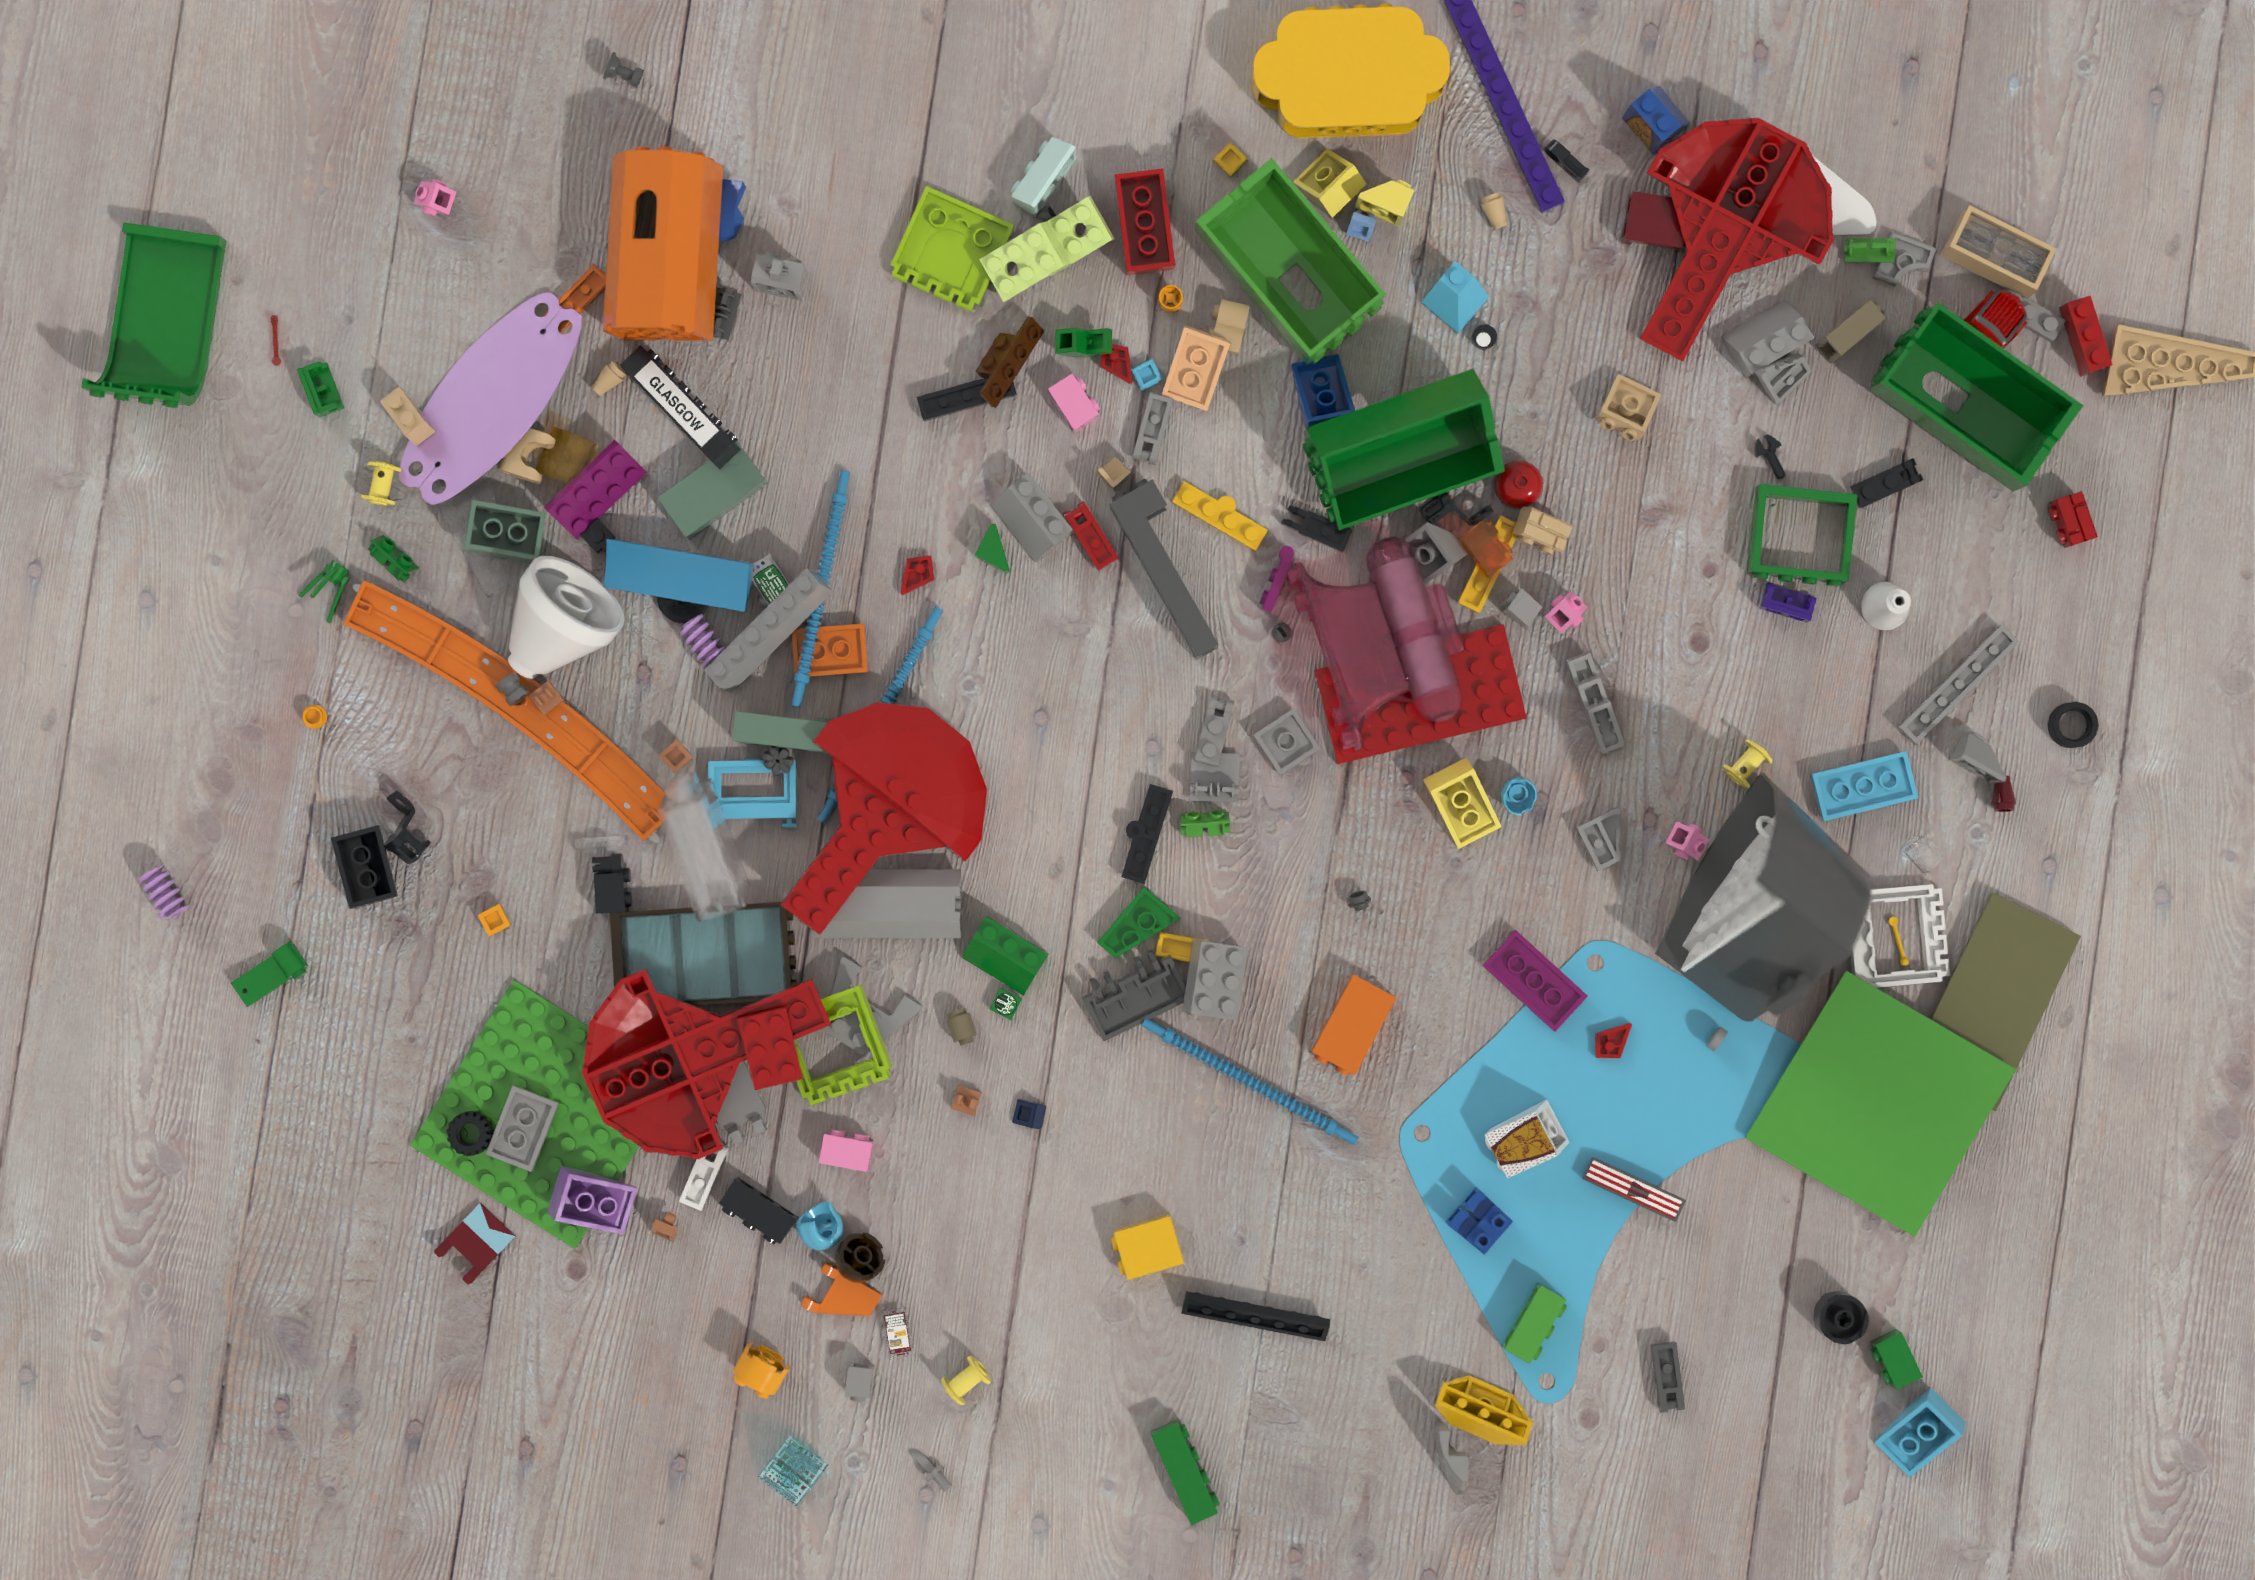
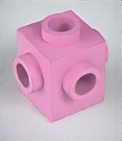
(434, 197)
(1566, 611)
(1687, 841)

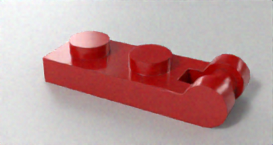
(1091, 537)

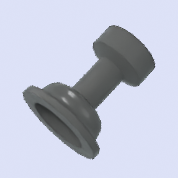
(614, 67)

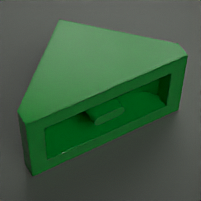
(992, 551)

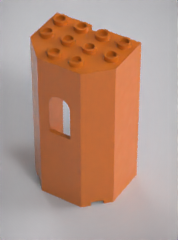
(670, 281)

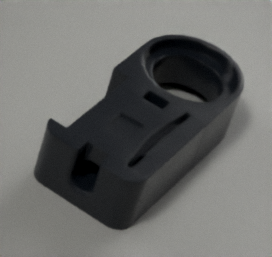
(1565, 160)

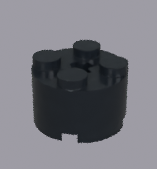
(1841, 1331)

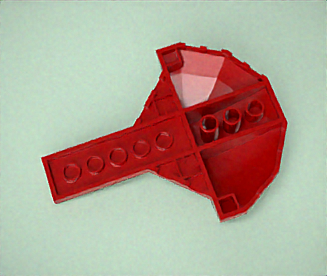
(1740, 202)
(899, 789)
(668, 1065)

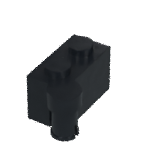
(611, 884)

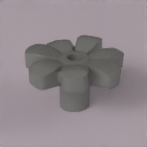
(778, 759)

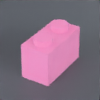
(1074, 402)
(846, 1150)

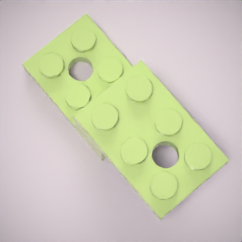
(1046, 249)

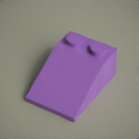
(591, 1200)

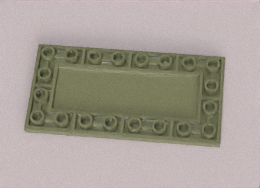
(2004, 979)

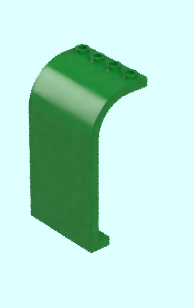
(162, 317)

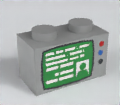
(768, 579)

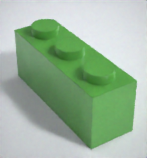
(1534, 1323)

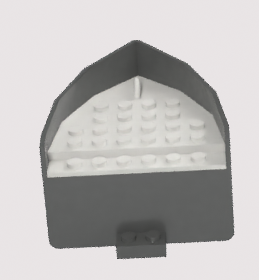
(1767, 907)

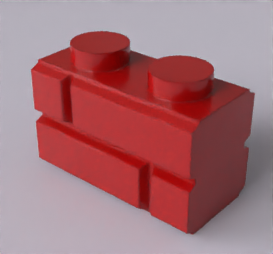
(2072, 519)

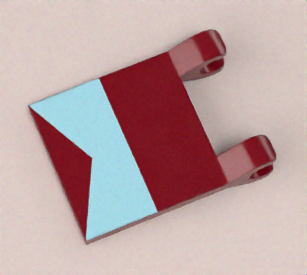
(478, 1239)

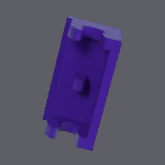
(1788, 603)

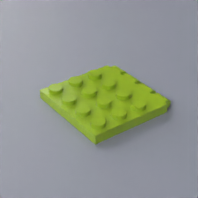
(945, 248)

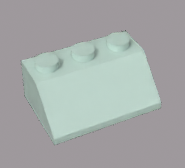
(1043, 175)

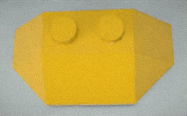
(1484, 1411)

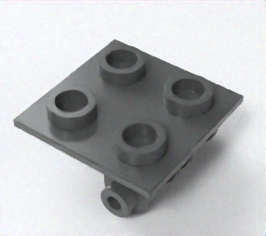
(725, 312)

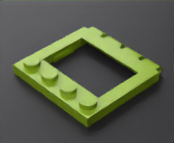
(856, 1075)

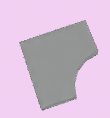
(1909, 257)

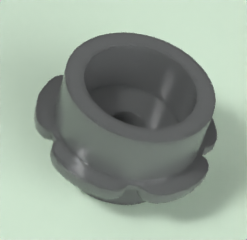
(1359, 900)

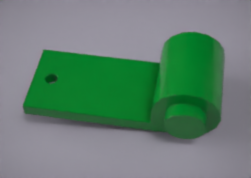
(270, 974)

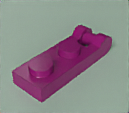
(1277, 577)

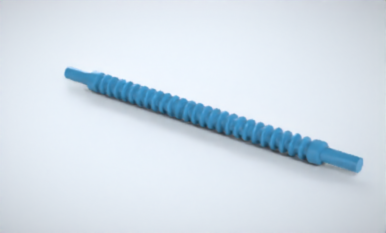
(839, 499)
(925, 633)
(1330, 1126)

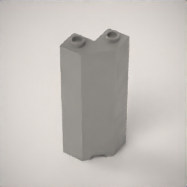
(901, 906)

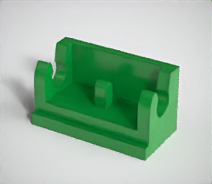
(320, 389)

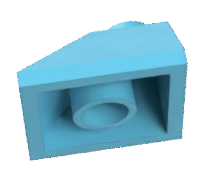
(1455, 297)

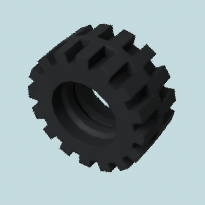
(455, 1138)

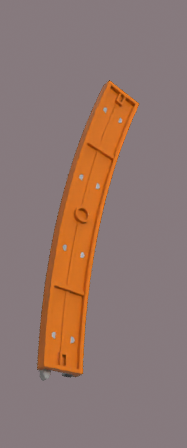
(478, 670)

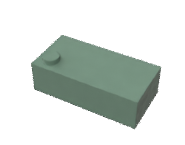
(711, 493)
(777, 731)

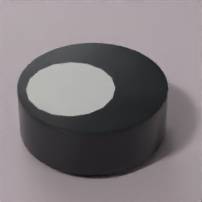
(1484, 337)

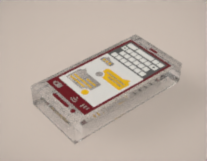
(897, 1333)

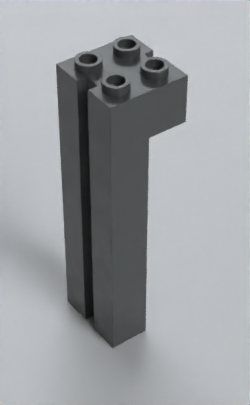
(1132, 515)

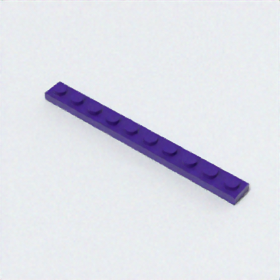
(1505, 104)

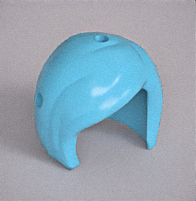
(820, 1227)

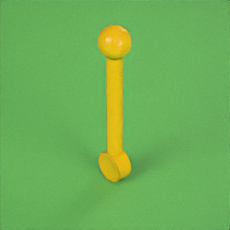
(1893, 921)

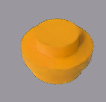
(314, 716)

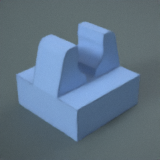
(1361, 226)

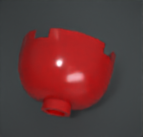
(1519, 484)

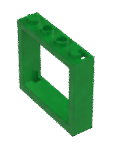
(1786, 574)

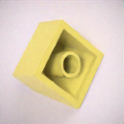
(1330, 182)
(1386, 201)

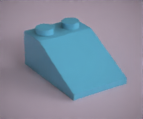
(1921, 1432)

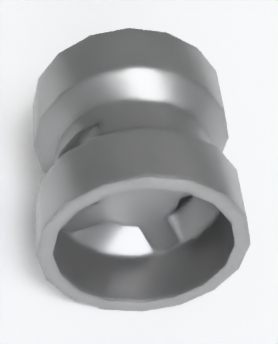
(512, 689)

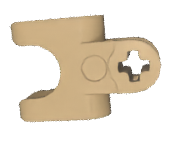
(516, 462)

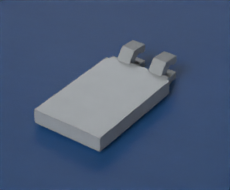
(741, 1105)

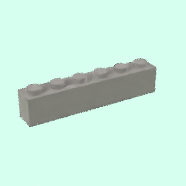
(768, 630)

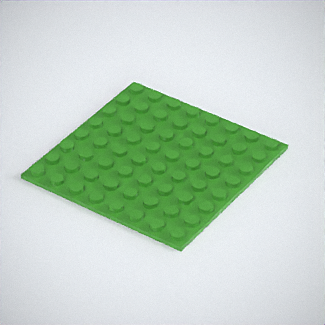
(543, 1051)
(1880, 1103)

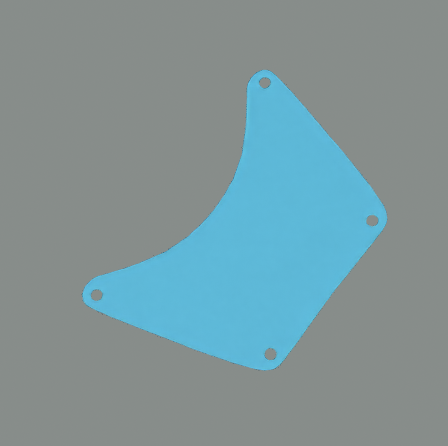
(1636, 1112)

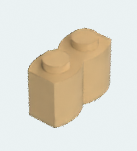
(1230, 323)

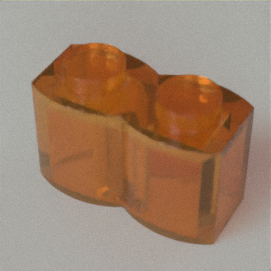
(1486, 548)

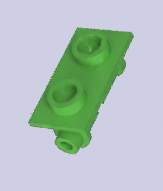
(1870, 250)
(1216, 822)

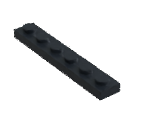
(1255, 1316)

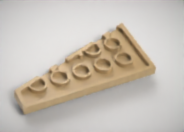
(2162, 361)

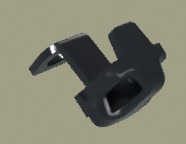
(1446, 505)
(396, 841)

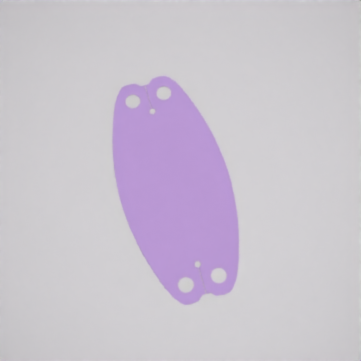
(492, 397)

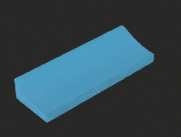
(678, 575)

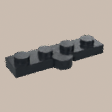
(1146, 833)

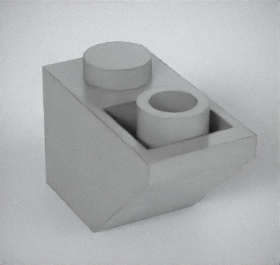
(1521, 607)

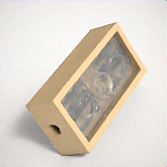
(1998, 251)

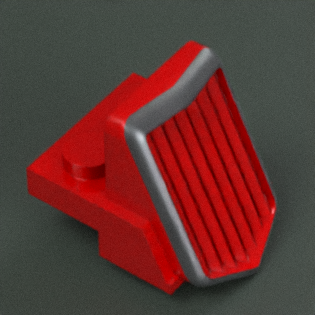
(1998, 317)

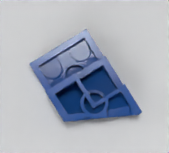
(730, 216)

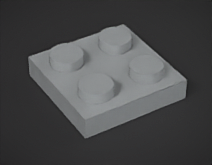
(1286, 741)

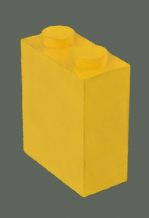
(1147, 1247)

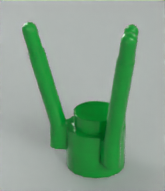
(334, 573)

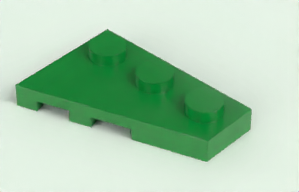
(1138, 922)

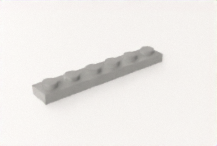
(1958, 684)

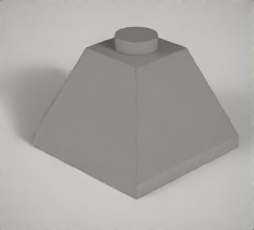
(1435, 550)
(1977, 758)

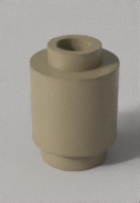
(961, 1026)

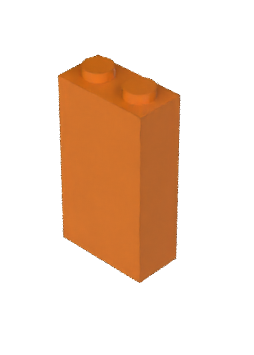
(1352, 1025)

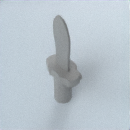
(933, 1472)

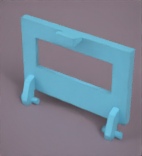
(756, 806)

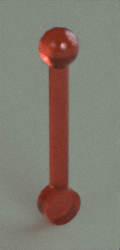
(276, 361)

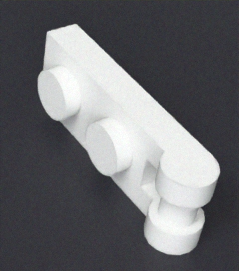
(702, 1180)

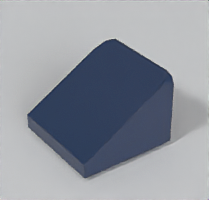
(1029, 1114)

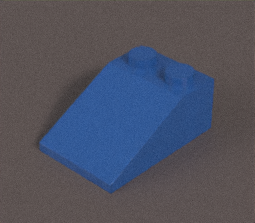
(1322, 390)

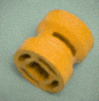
(1168, 295)

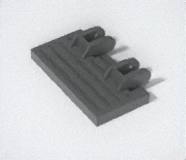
(1137, 998)

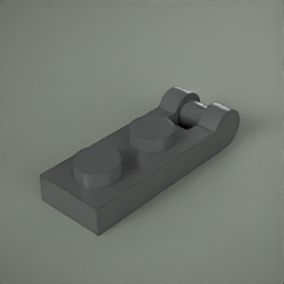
(1667, 1376)

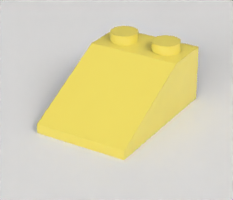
(1462, 802)

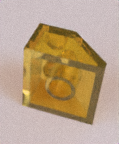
(567, 456)

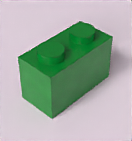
(1896, 1359)

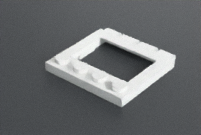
(1932, 944)

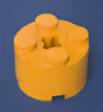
(760, 1370)

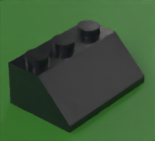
(364, 867)

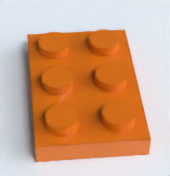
(837, 652)

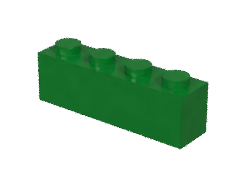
(1184, 1471)

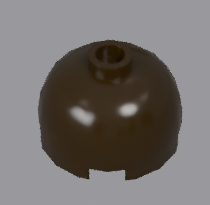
(859, 1257)

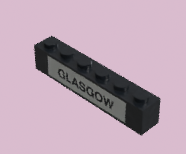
(680, 407)

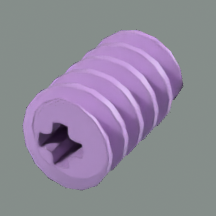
(701, 640)
(163, 893)

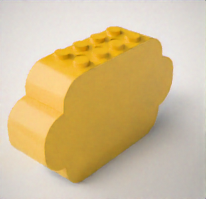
(1350, 71)

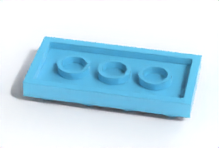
(1864, 786)

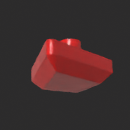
(1118, 363)
(917, 573)
(1611, 1042)

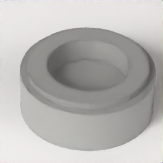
(1716, 1038)

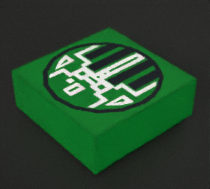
(1005, 1003)

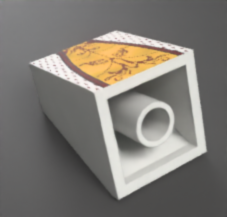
(1526, 1139)

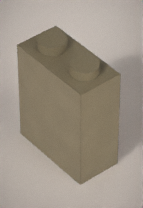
(1851, 331)

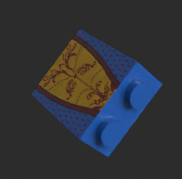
(1655, 119)

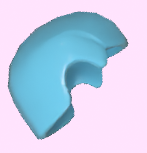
(1518, 795)

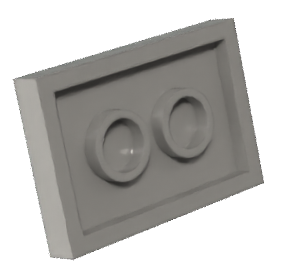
(522, 1128)

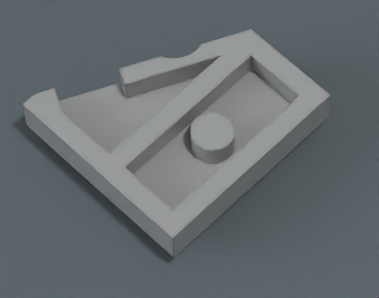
(1783, 376)
(1602, 838)

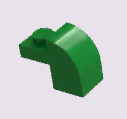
(1083, 343)

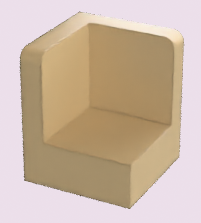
(1114, 473)

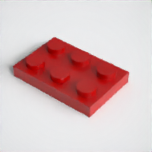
(770, 1048)

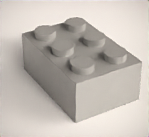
(1215, 979)

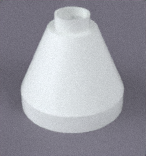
(560, 617)

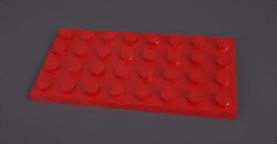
(1488, 693)

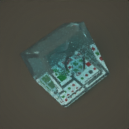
(793, 1470)

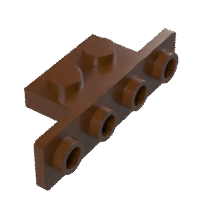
(1006, 359)

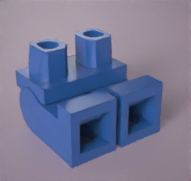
(1489, 1228)

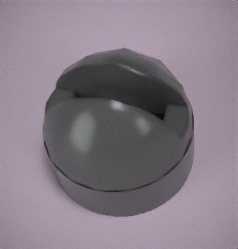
(1046, 213)
(1277, 635)

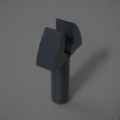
(1770, 455)

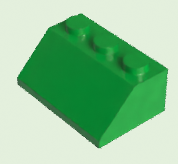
(1004, 955)

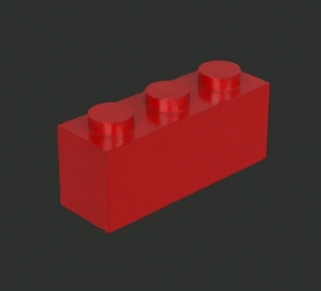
(2085, 336)

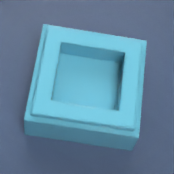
(1147, 374)

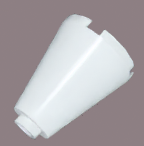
(1885, 605)

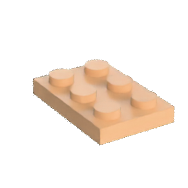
(1196, 368)

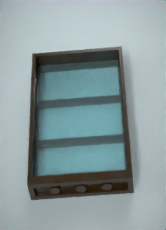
(709, 961)

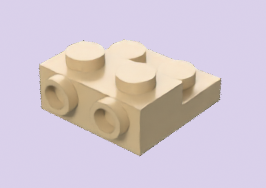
(1628, 408)

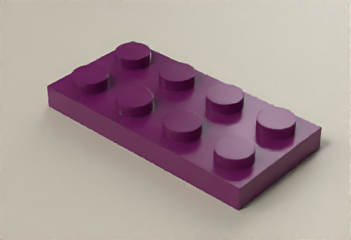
(595, 489)
(1534, 980)

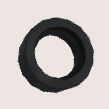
(2091, 720)

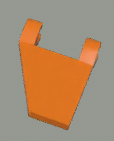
(843, 1296)

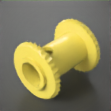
(381, 485)
(1749, 762)
(966, 1380)

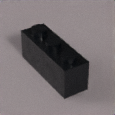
(758, 1211)

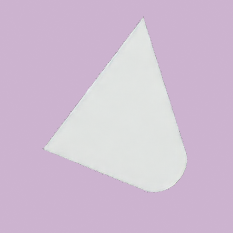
(1850, 209)

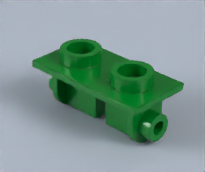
(385, 549)

